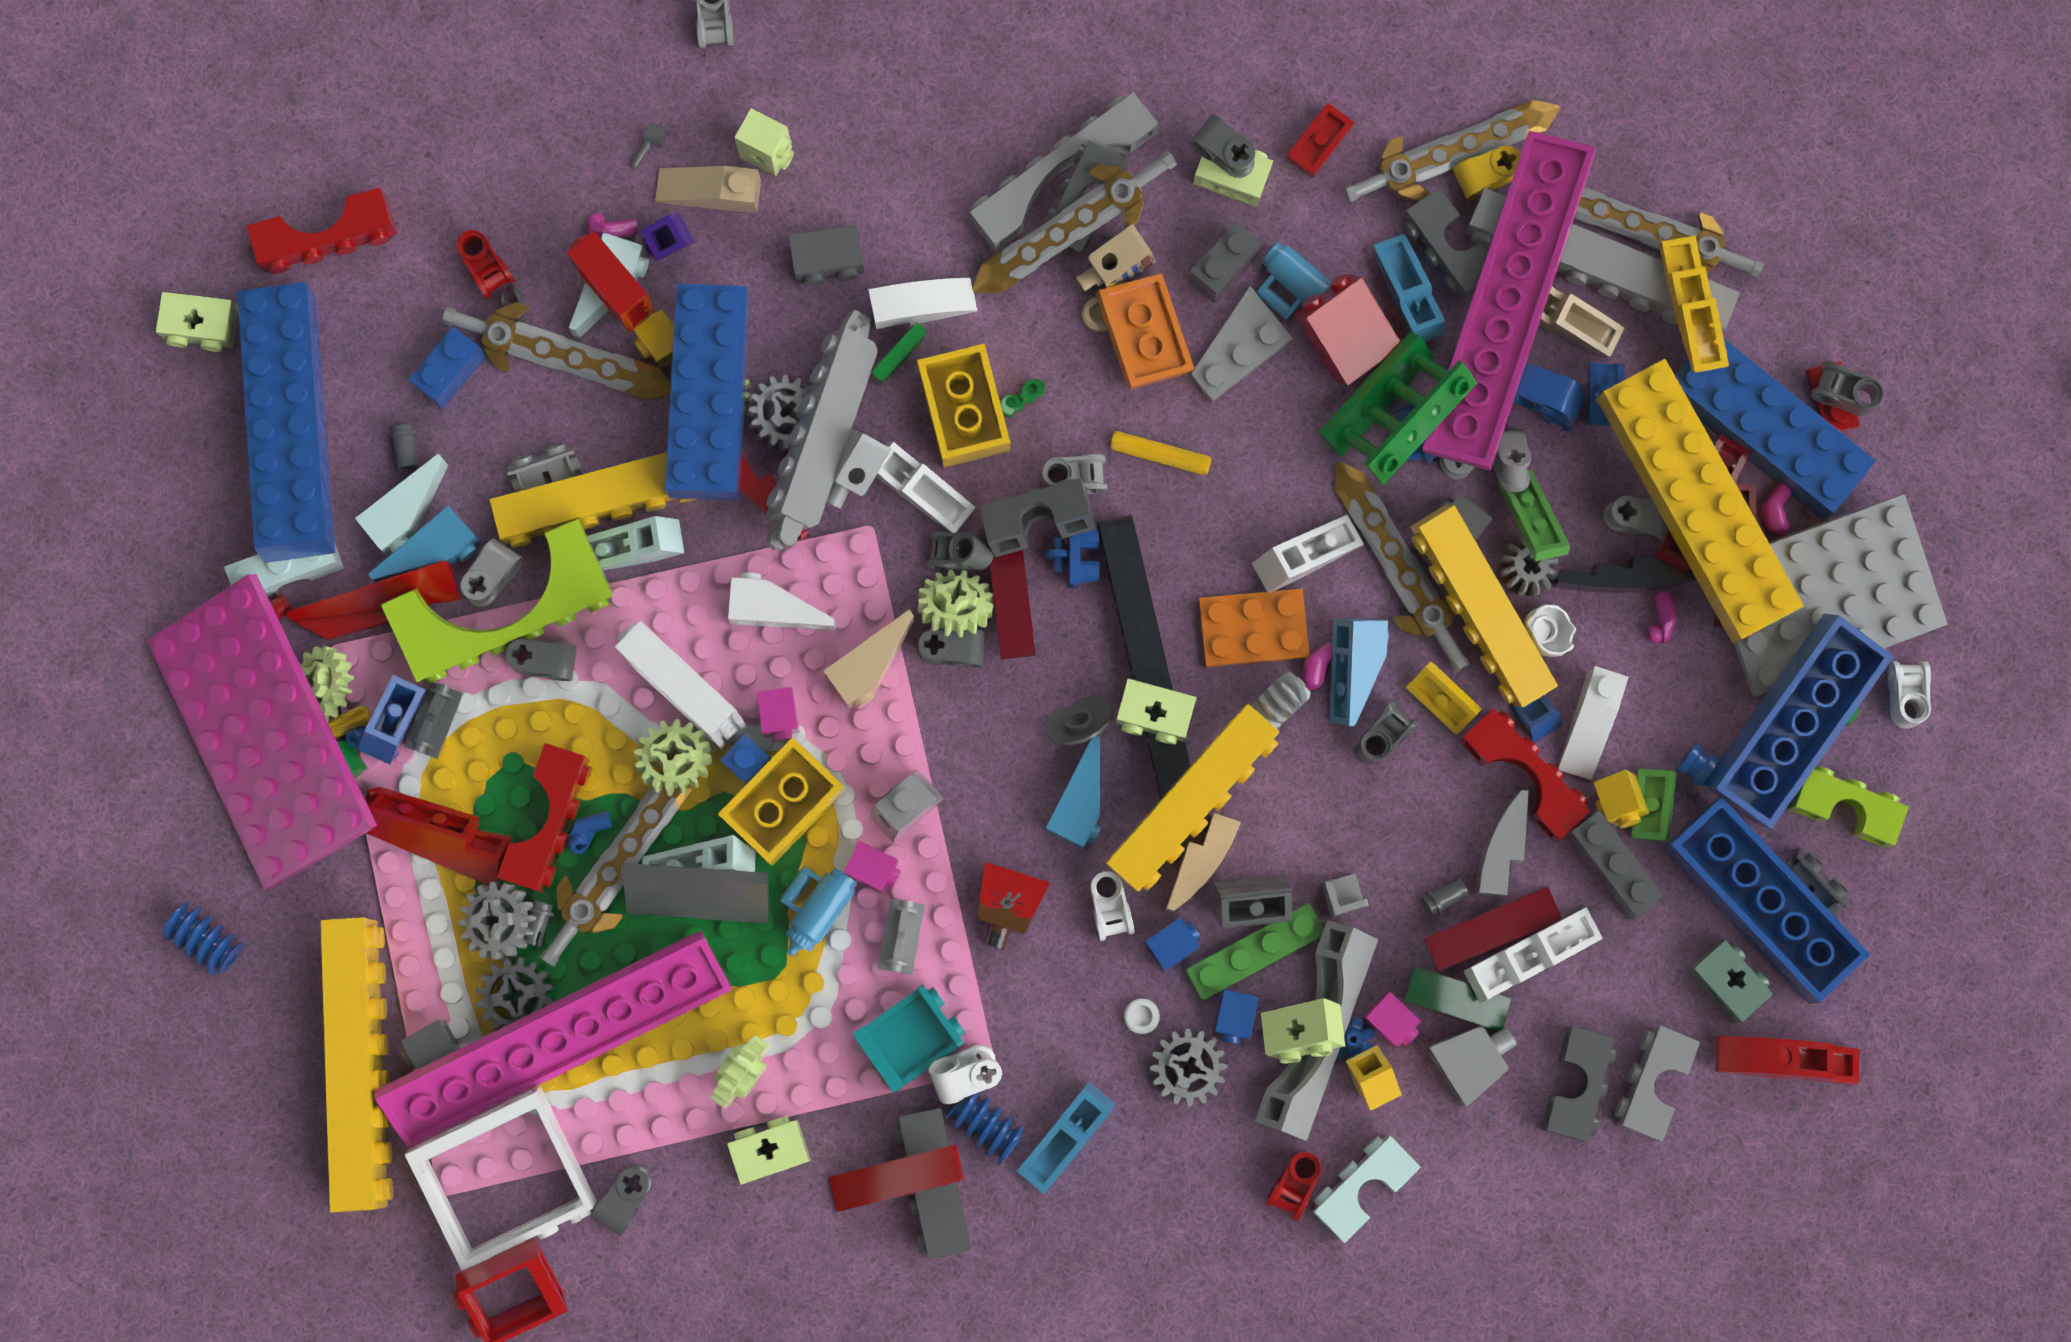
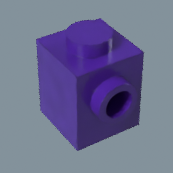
(666, 236)

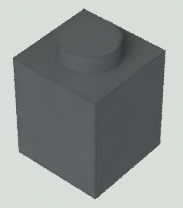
(428, 1044)

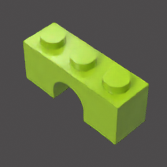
(1878, 815)

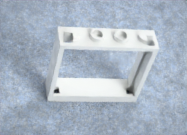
(680, 685)
(541, 1226)

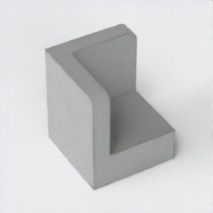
(1343, 895)

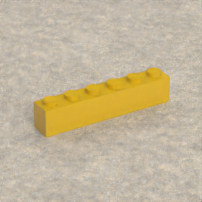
(589, 497)
(1483, 606)
(1192, 798)

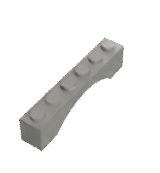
(1003, 214)
(1341, 970)

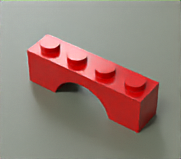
(364, 221)
(1556, 806)
(531, 861)

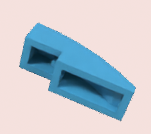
(1409, 288)
(1066, 1137)

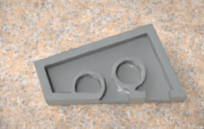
(1240, 347)

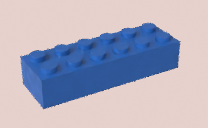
(707, 392)
(1779, 429)
(1798, 720)
(1766, 901)

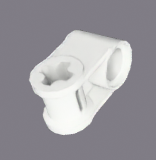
(1911, 686)
(1111, 908)
(961, 1073)

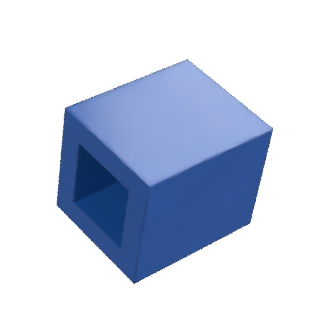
(745, 759)
(1173, 943)
(1235, 1016)

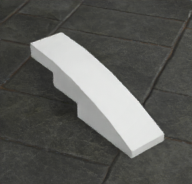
(1533, 955)

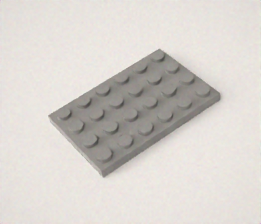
(1854, 567)

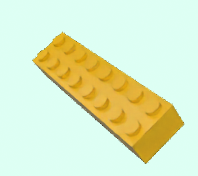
(1699, 501)
(355, 1064)

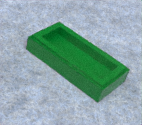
(898, 354)

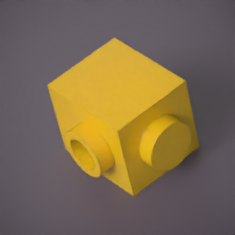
(656, 338)
(1621, 799)
(1373, 1077)

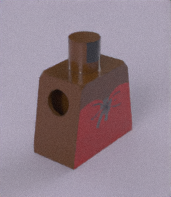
(1008, 902)

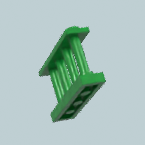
(1378, 393)

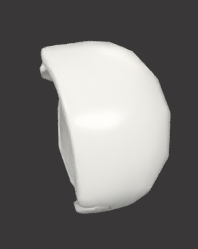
(1544, 620)

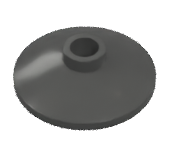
(1079, 721)

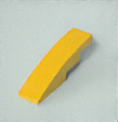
(1693, 304)

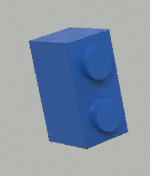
(447, 367)
(391, 719)

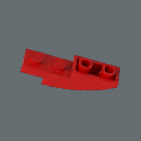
(1787, 1059)

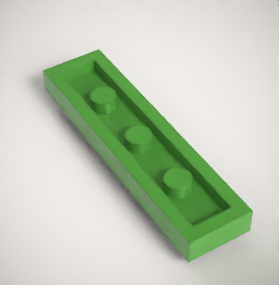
(1254, 952)

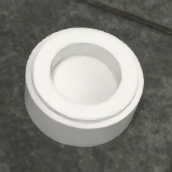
(1141, 1016)

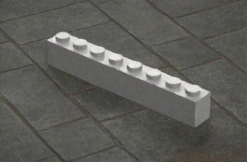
(1605, 265)

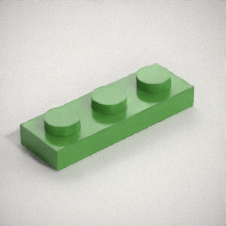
(1536, 521)

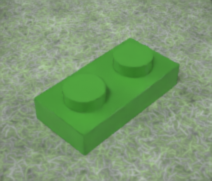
(1658, 793)

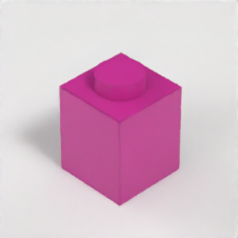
(778, 714)
(872, 867)
(1392, 1021)

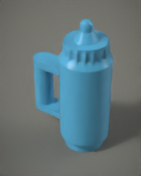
(1295, 275)
(819, 909)

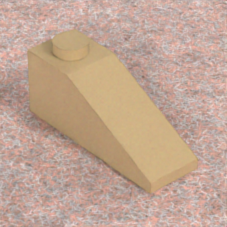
(710, 187)
(865, 667)

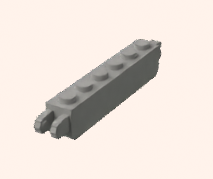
(821, 431)

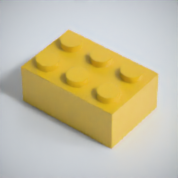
(964, 405)
(782, 801)

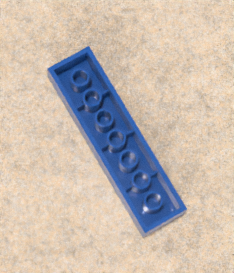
(285, 423)

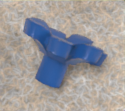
(1362, 1037)

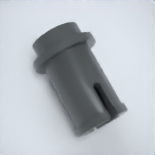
(404, 446)
(1444, 896)
(542, 912)

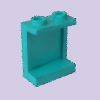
(910, 1037)

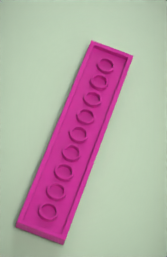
(1512, 294)
(552, 1040)

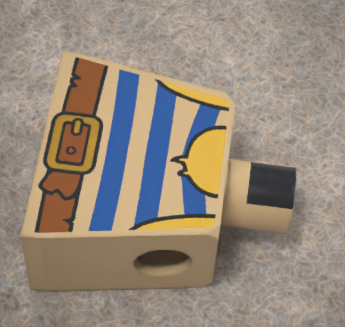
(1127, 250)

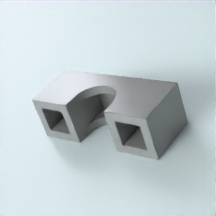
(1641, 1108)

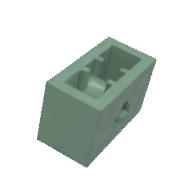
(1712, 975)

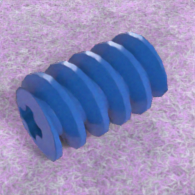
(200, 940)
(986, 1125)

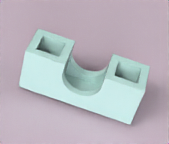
(276, 574)
(1340, 1206)

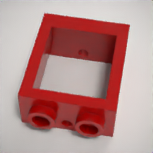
(610, 281)
(522, 1317)

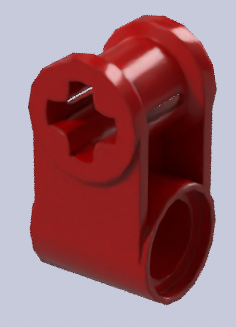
(486, 267)
(1294, 1186)

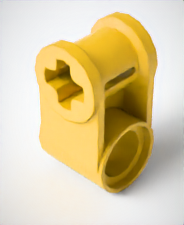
(1484, 171)

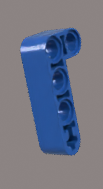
(1549, 393)

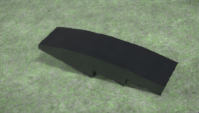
(1640, 575)

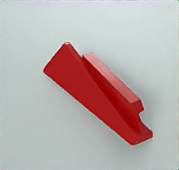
(362, 607)
(437, 834)

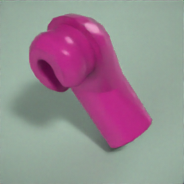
(620, 228)
(1773, 511)
(1667, 619)
(1315, 667)

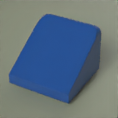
(1538, 718)

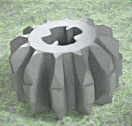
(1515, 565)
(1282, 699)

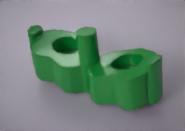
(1030, 392)

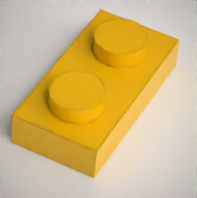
(1443, 698)

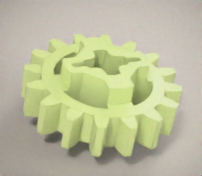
(955, 603)
(328, 678)
(659, 752)
(740, 1071)

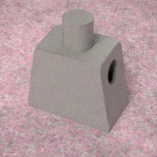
(857, 467)
(905, 805)
(1471, 1061)

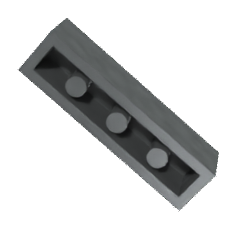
(940, 1207)

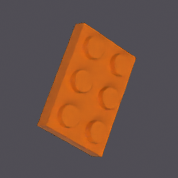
(1145, 331)
(1254, 628)

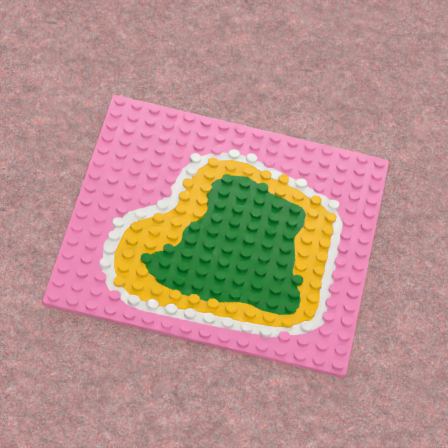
(800, 1004)

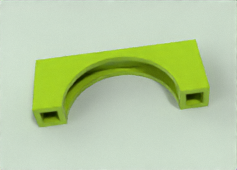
(437, 644)

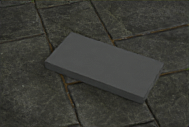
(696, 893)

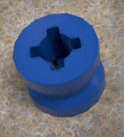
(1697, 764)

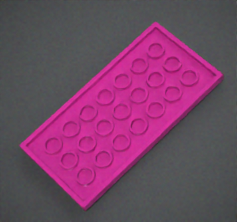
(261, 732)

